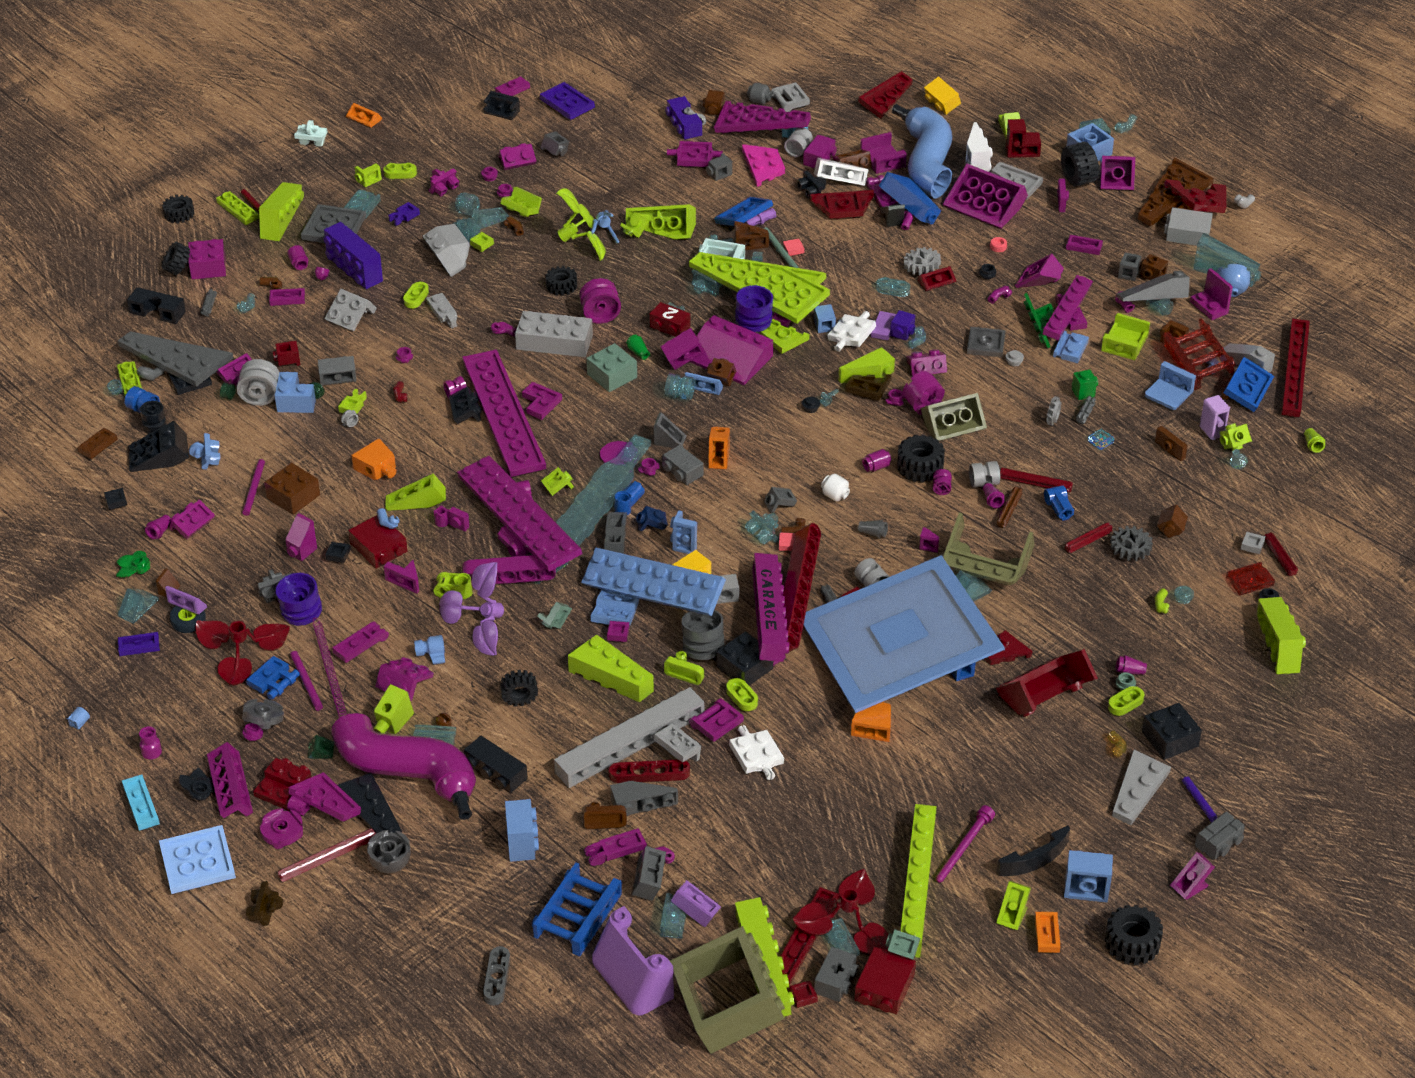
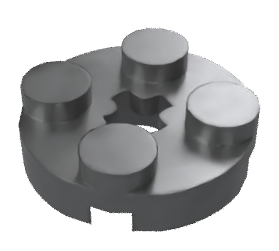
(264, 713)

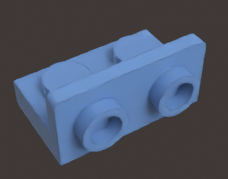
(683, 534)

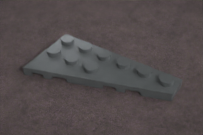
(181, 359)

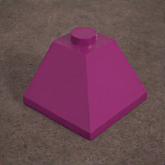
(1041, 272)

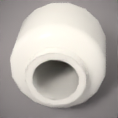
(835, 487)

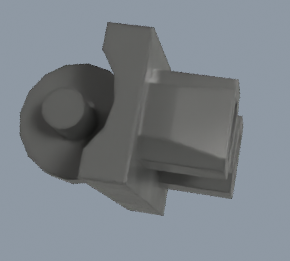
(268, 586)

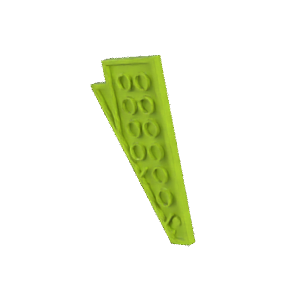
(793, 289)

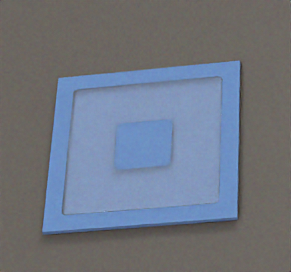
(900, 633)

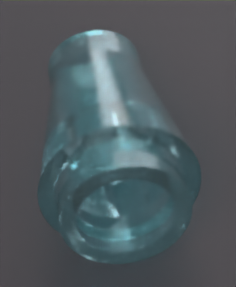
(1163, 306)

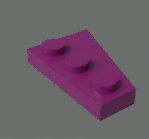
(326, 796)

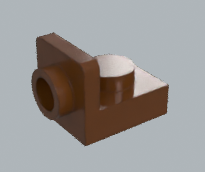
(1175, 329)

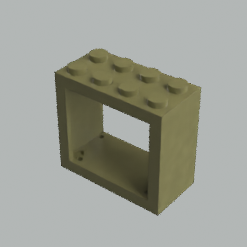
(741, 1018)

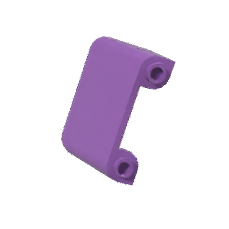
(637, 981)

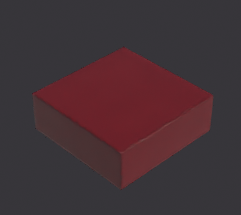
(803, 994)

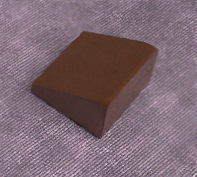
(166, 579)

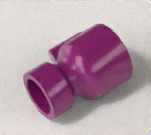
(149, 743)

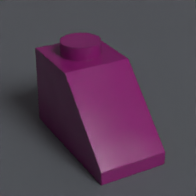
(301, 538)

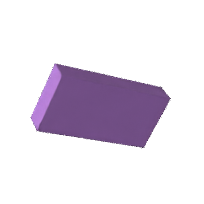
(883, 325)

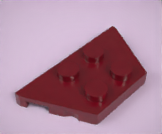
(843, 204)

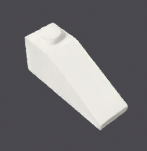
(840, 171)

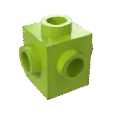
(1235, 436)

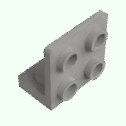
(348, 310)

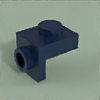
(651, 517)

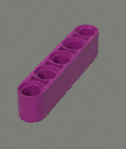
(513, 569)

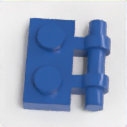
(268, 674)

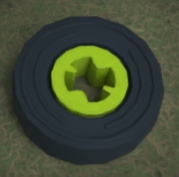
(183, 624)

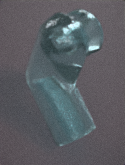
(1124, 127)
(920, 337)

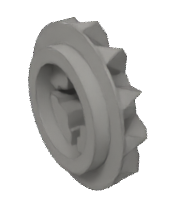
(1053, 410)

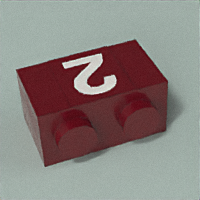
(669, 319)

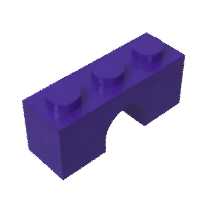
(687, 125)

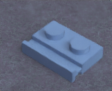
(1071, 346)

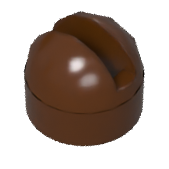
(441, 720)

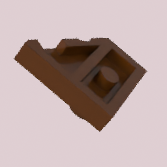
(750, 236)

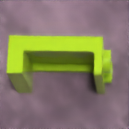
(1126, 336)

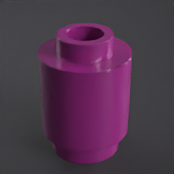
(298, 257)
(876, 460)

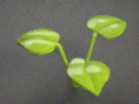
(570, 230)

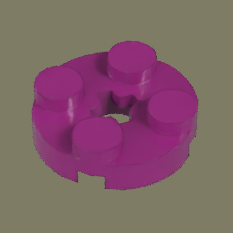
(281, 837)

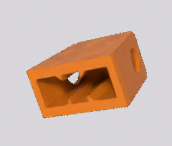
(719, 441)
(375, 461)
(873, 722)

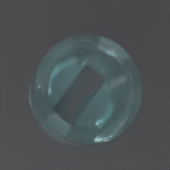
(113, 387)

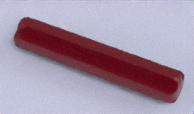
(1088, 537)
(1281, 554)

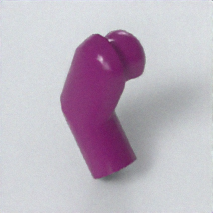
(907, 220)
(998, 292)
(503, 327)

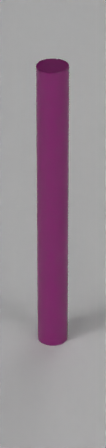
(253, 487)
(306, 680)

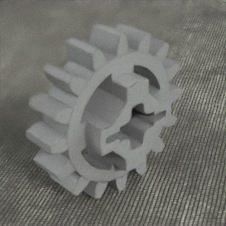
(922, 260)

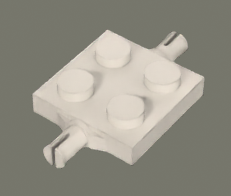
(851, 330)
(756, 752)

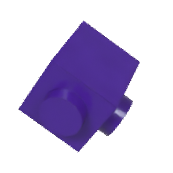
(902, 325)

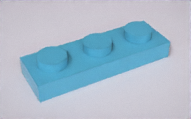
(140, 802)

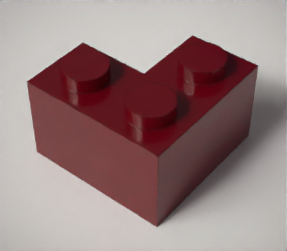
(1021, 143)

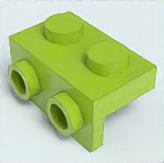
(522, 202)

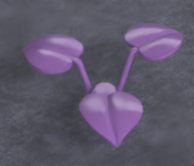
(486, 635)

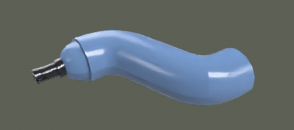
(931, 149)

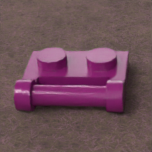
(718, 724)

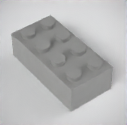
(554, 334)

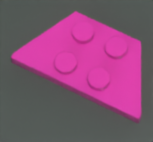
(763, 163)

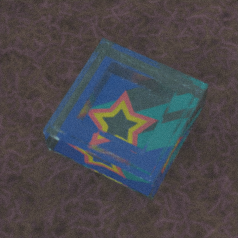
(1101, 439)

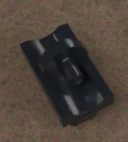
(811, 184)

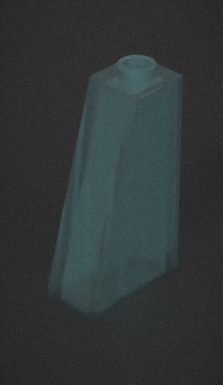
(1215, 254)

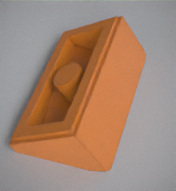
(363, 115)

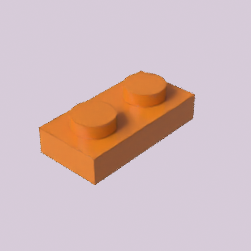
(1047, 932)

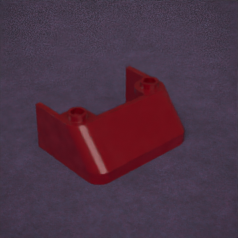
(1047, 681)

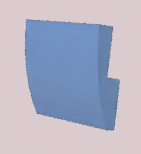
(614, 607)

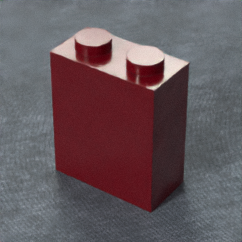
(377, 542)
(885, 980)

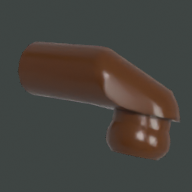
(510, 221)
(273, 282)

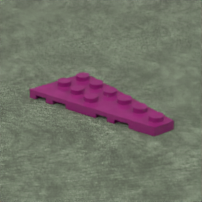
(758, 117)

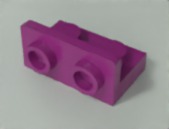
(192, 519)

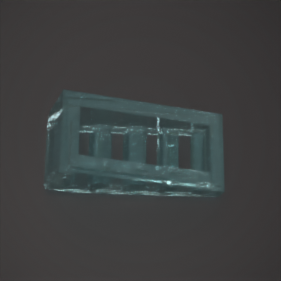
(488, 217)

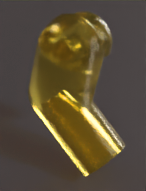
(1119, 742)

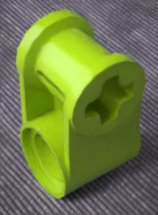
(453, 582)

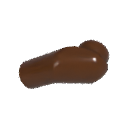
(800, 523)

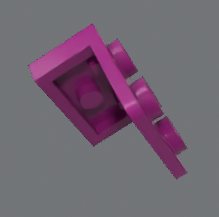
(403, 675)

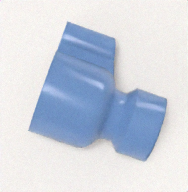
(433, 646)

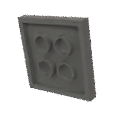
(326, 216)

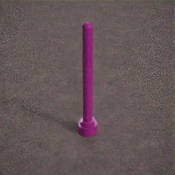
(984, 816)

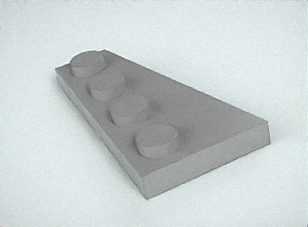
(1139, 785)

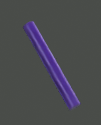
(1199, 798)

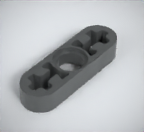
(494, 967)

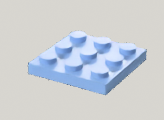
(197, 859)

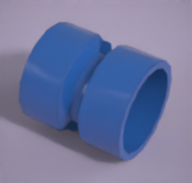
(137, 396)

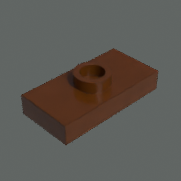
(97, 443)
(1171, 443)

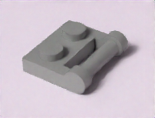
(794, 94)

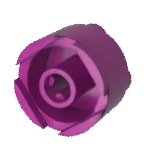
(923, 391)

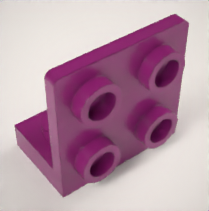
(1215, 298)

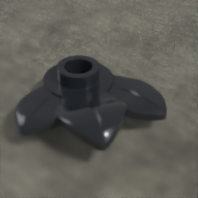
(197, 784)

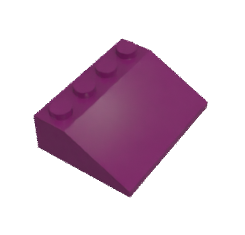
(986, 196)
(736, 344)

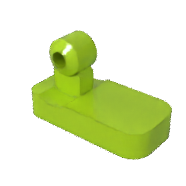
(683, 670)

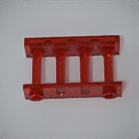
(1180, 354)

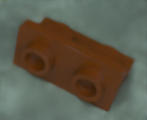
(858, 158)

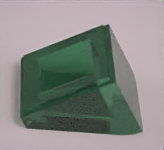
(320, 748)

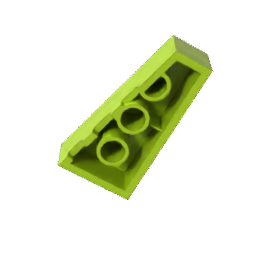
(279, 210)
(1281, 634)
(611, 668)

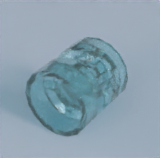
(680, 386)

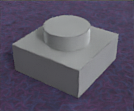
(1253, 543)

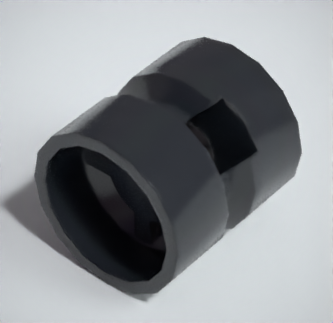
(152, 416)

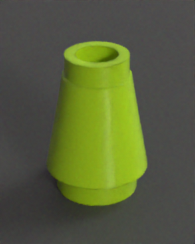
(1314, 441)

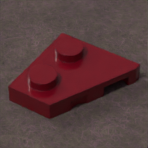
(1013, 649)

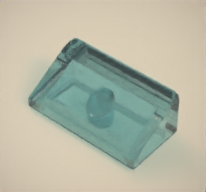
(672, 919)

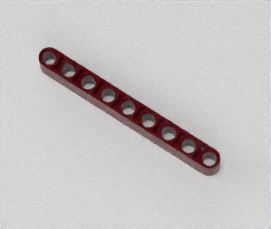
(799, 580)

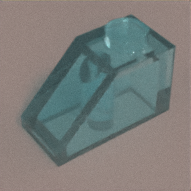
(974, 586)

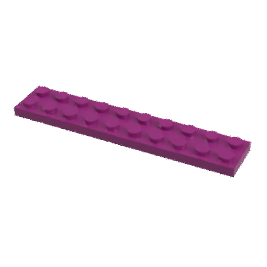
(504, 413)
(519, 513)

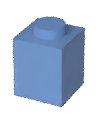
(824, 318)

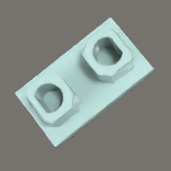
(311, 132)

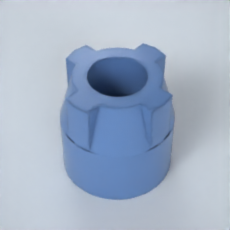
(78, 718)

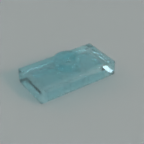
(840, 937)

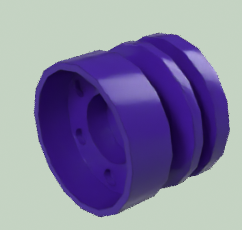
(754, 308)
(299, 598)

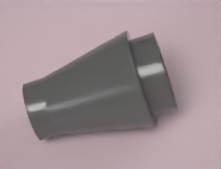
(874, 528)

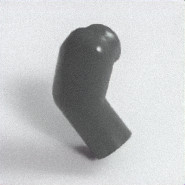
(148, 373)

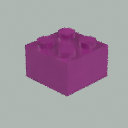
(207, 259)

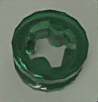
(227, 391)

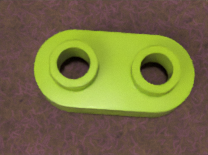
(400, 171)
(416, 295)
(742, 694)
(1126, 700)

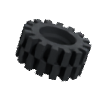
(178, 209)
(175, 258)
(561, 280)
(515, 680)

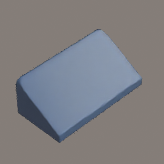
(706, 384)

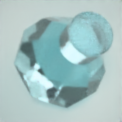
(1238, 460)

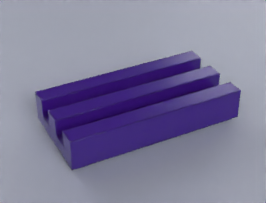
(138, 644)

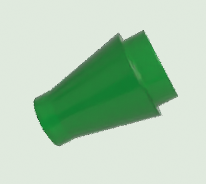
(636, 345)

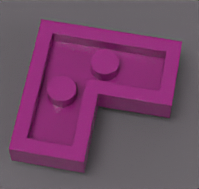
(543, 399)

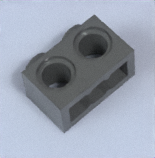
(649, 873)

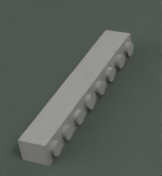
(626, 738)

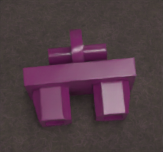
(441, 179)

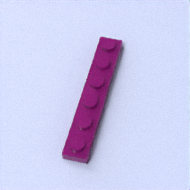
(1067, 307)

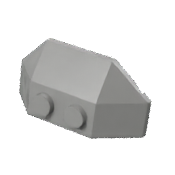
(449, 247)

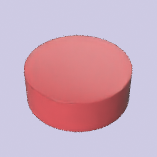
(998, 244)

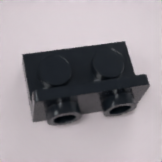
(465, 405)

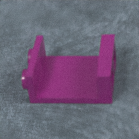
(883, 154)

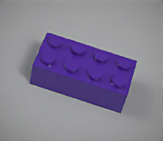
(353, 255)

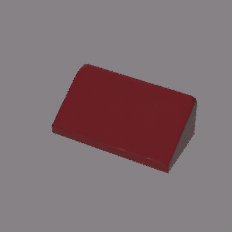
(937, 278)

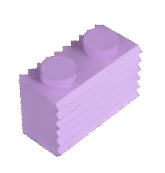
(1214, 416)

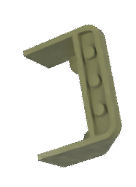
(959, 558)

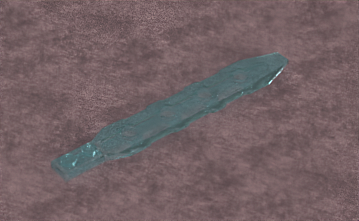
(600, 492)

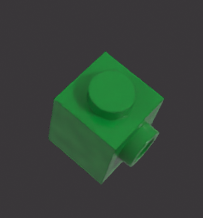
(1084, 384)

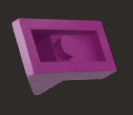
(403, 577)
(1192, 877)

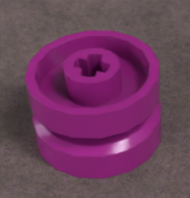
(600, 300)

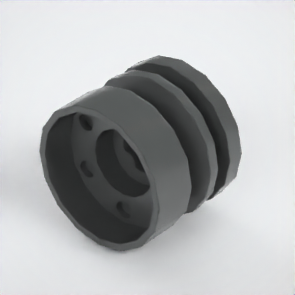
(702, 634)

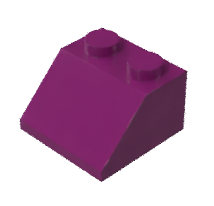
(1117, 172)

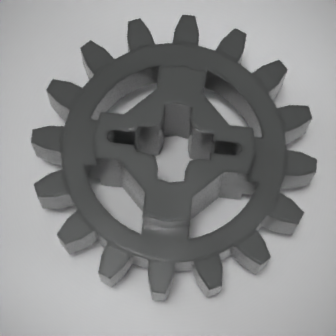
(1131, 543)

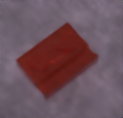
(1250, 578)

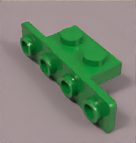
(1041, 317)

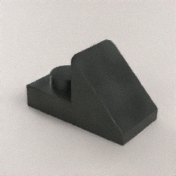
(894, 214)

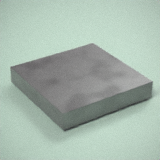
(986, 342)

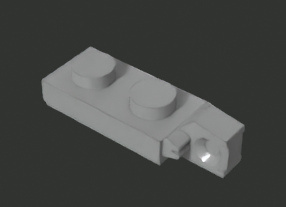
(442, 309)

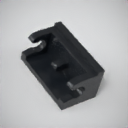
(502, 105)

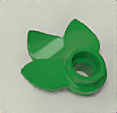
(133, 563)

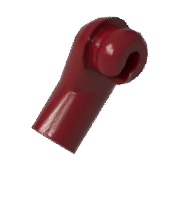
(399, 396)

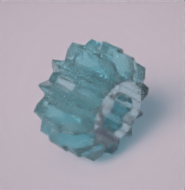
(468, 227)

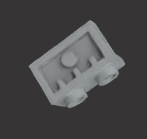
(678, 743)

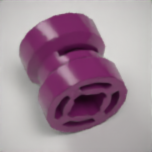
(454, 386)
(942, 482)

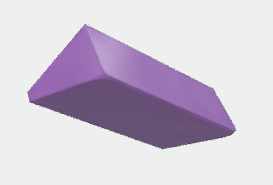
(185, 600)
(695, 903)

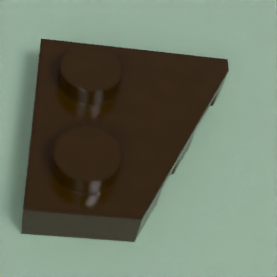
(868, 386)

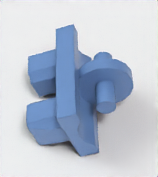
(207, 451)

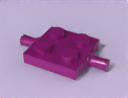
(694, 153)

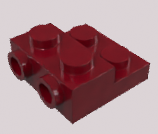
(278, 779)

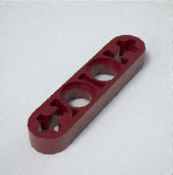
(649, 768)

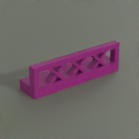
(233, 776)

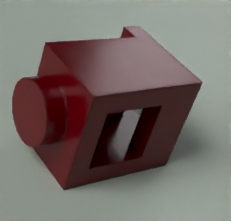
(287, 353)

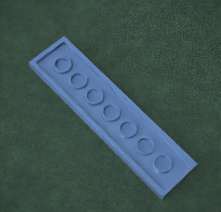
(653, 581)

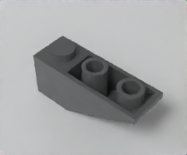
(642, 796)

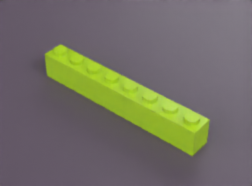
(918, 872)

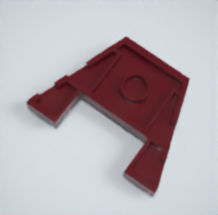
(1198, 200)

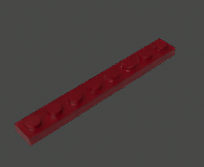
(1295, 368)

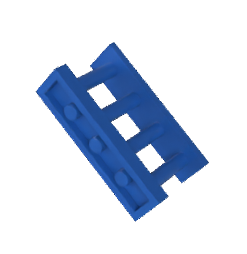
(590, 923)

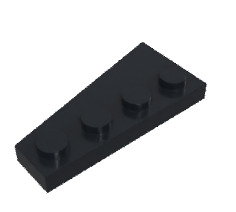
(373, 805)

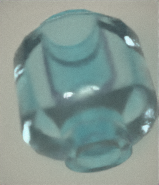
(466, 203)

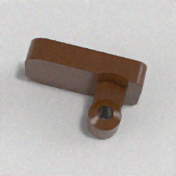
(604, 816)

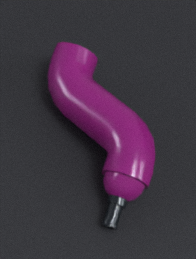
(406, 757)

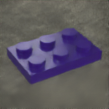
(567, 100)

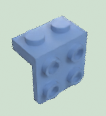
(1172, 386)

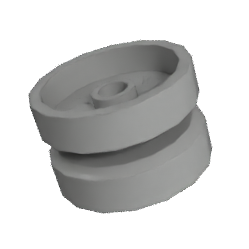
(258, 382)

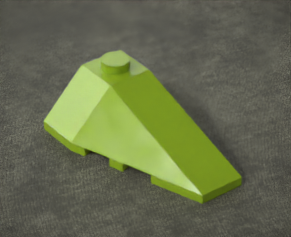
(668, 221)

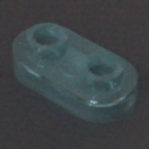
(893, 287)

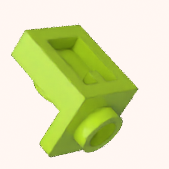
(368, 175)
(635, 225)
(557, 480)

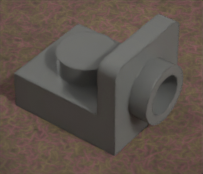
(779, 496)

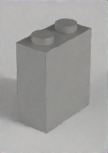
(1187, 226)

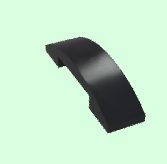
(1015, 865)

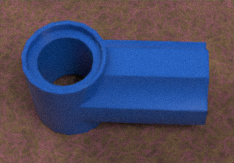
(626, 499)
(1058, 499)

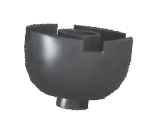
(389, 851)

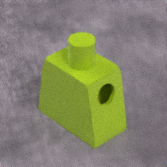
(393, 710)

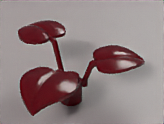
(236, 670)
(853, 891)

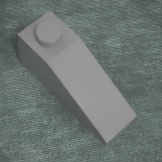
(1256, 354)

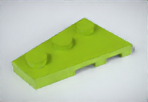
(783, 337)

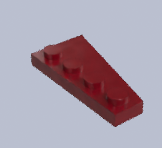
(886, 94)

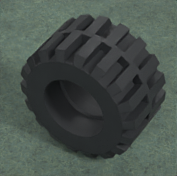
(1079, 164)
(920, 457)
(1136, 921)

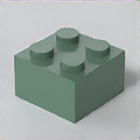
(611, 367)

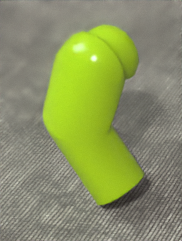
(1159, 601)

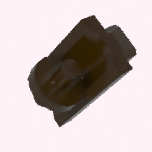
(265, 902)

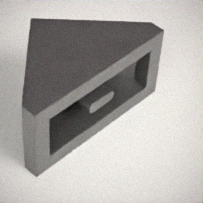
(667, 433)

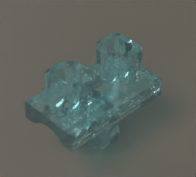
(704, 283)
(765, 525)

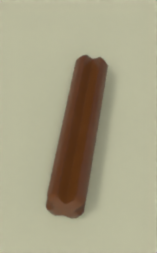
(1009, 507)

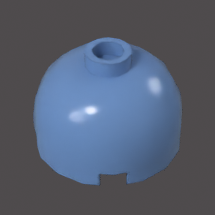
(1237, 276)

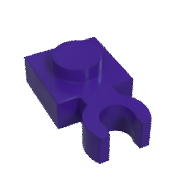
(404, 212)

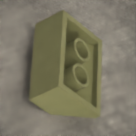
(954, 417)

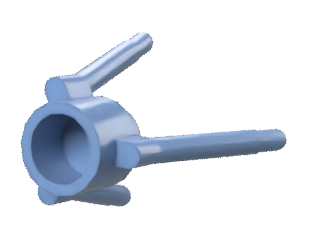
(603, 220)

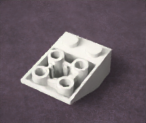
(978, 151)

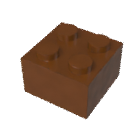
(292, 488)

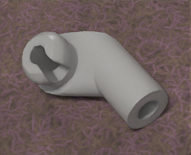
(688, 111)
(1244, 202)

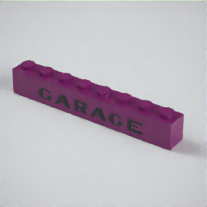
(769, 607)

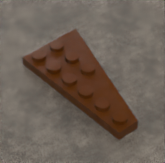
(1162, 199)

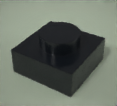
(115, 498)
(338, 552)

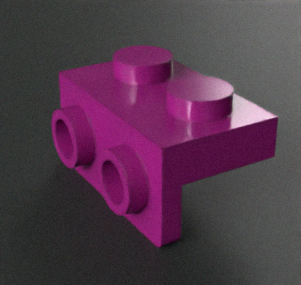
(517, 156)
(932, 362)
(231, 371)

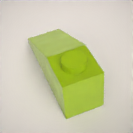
(875, 363)
(419, 494)

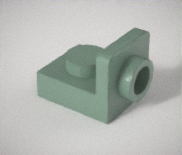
(557, 615)
(903, 944)

